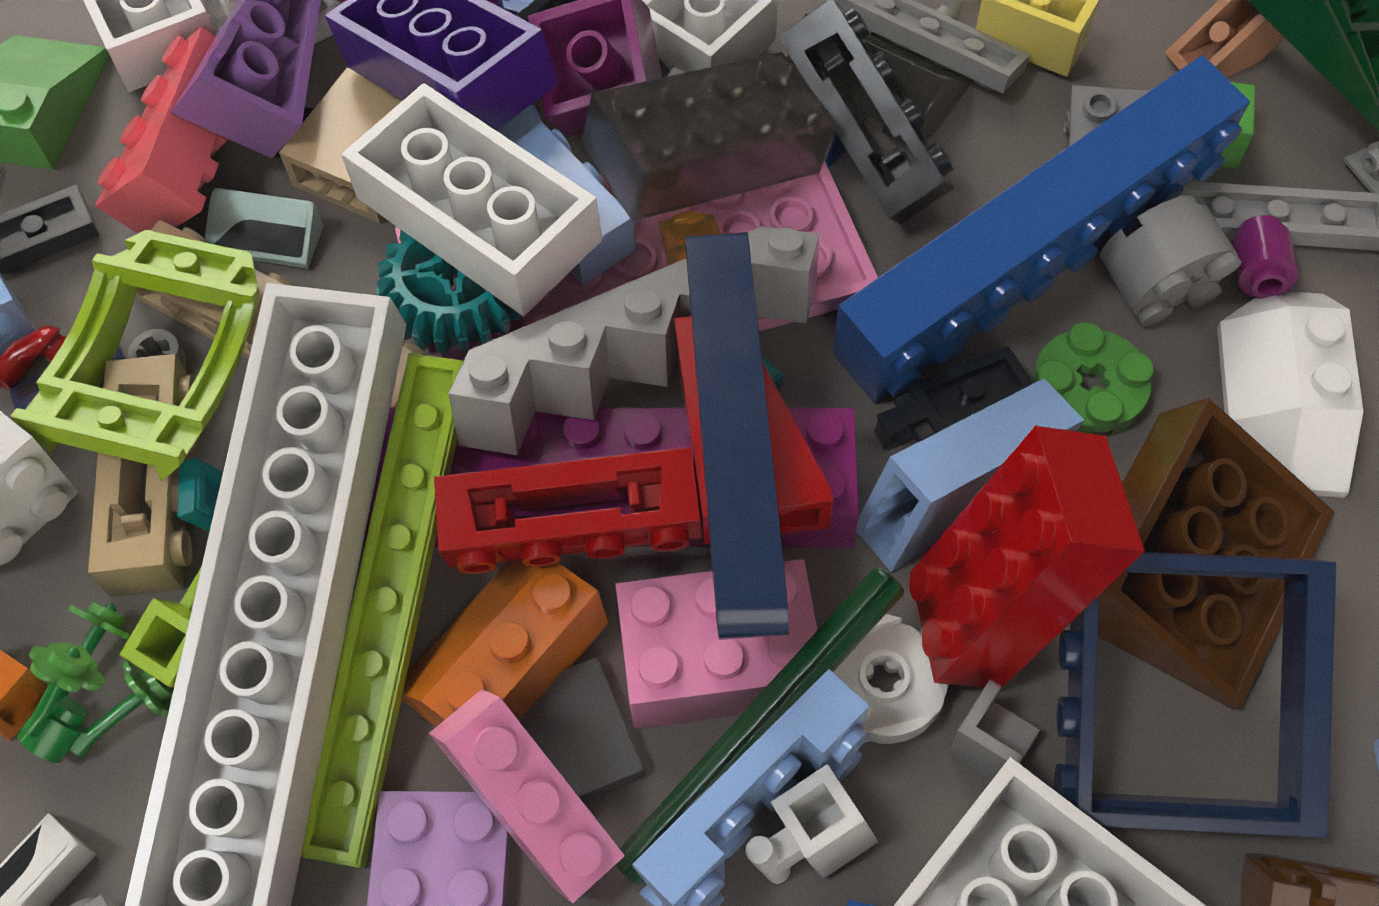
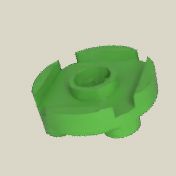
(1107, 356)

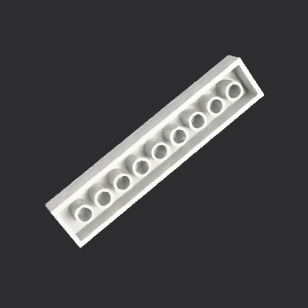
(271, 604)

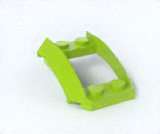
(83, 415)

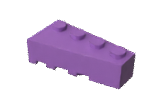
(255, 74)

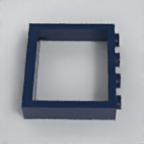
(1304, 710)

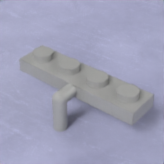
(944, 39)

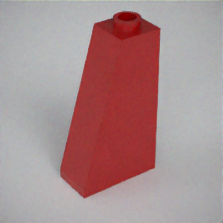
(801, 488)

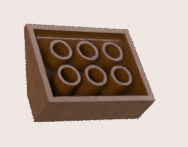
(1209, 492)

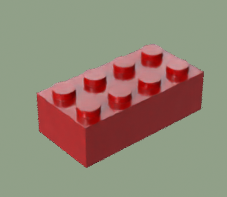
(1024, 558)

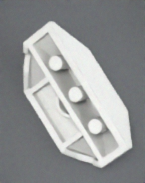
(1295, 384)

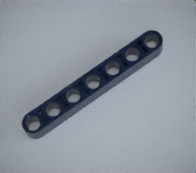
(735, 440)

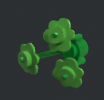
(58, 720)

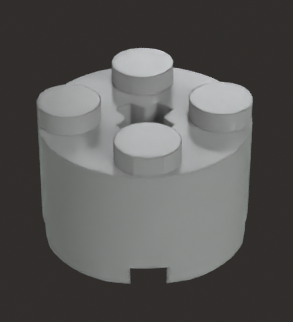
(1170, 259)

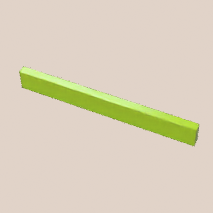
(383, 617)

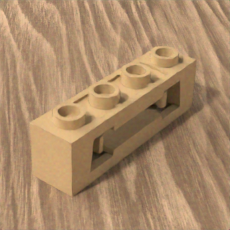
(126, 549)

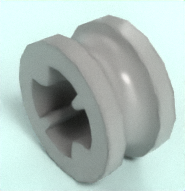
(155, 341)

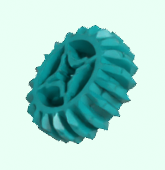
(423, 294)

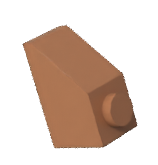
(1229, 36)

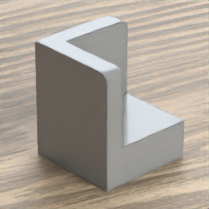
(991, 735)

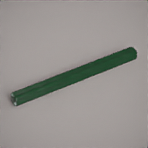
(822, 652)

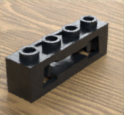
(821, 38)

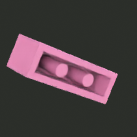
(527, 794)

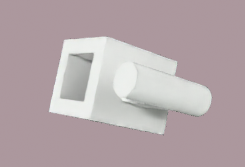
(819, 827)

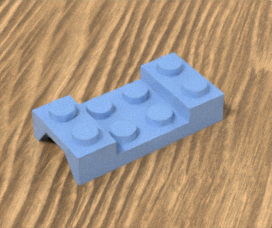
(690, 856)

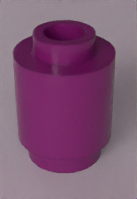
(1266, 257)

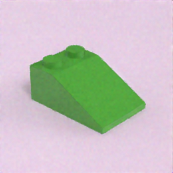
(43, 96)

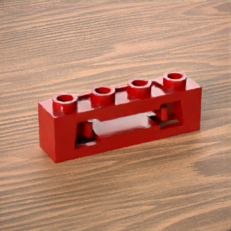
(479, 531)

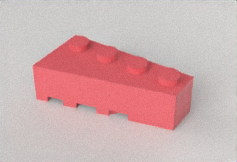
(162, 154)

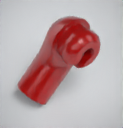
(25, 351)

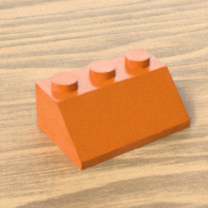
(508, 641)

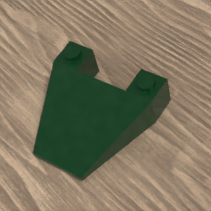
(1337, 40)

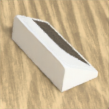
(42, 865)

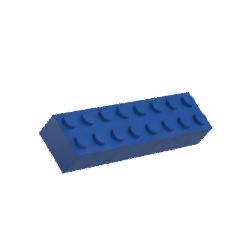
(1037, 230)

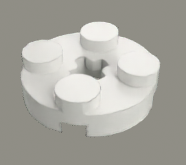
(914, 698)

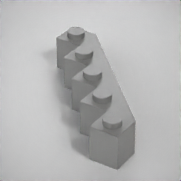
(620, 335)

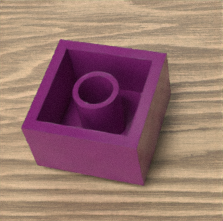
(594, 50)

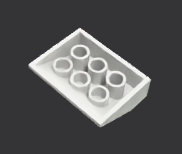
(1036, 850)

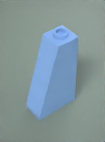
(940, 475)

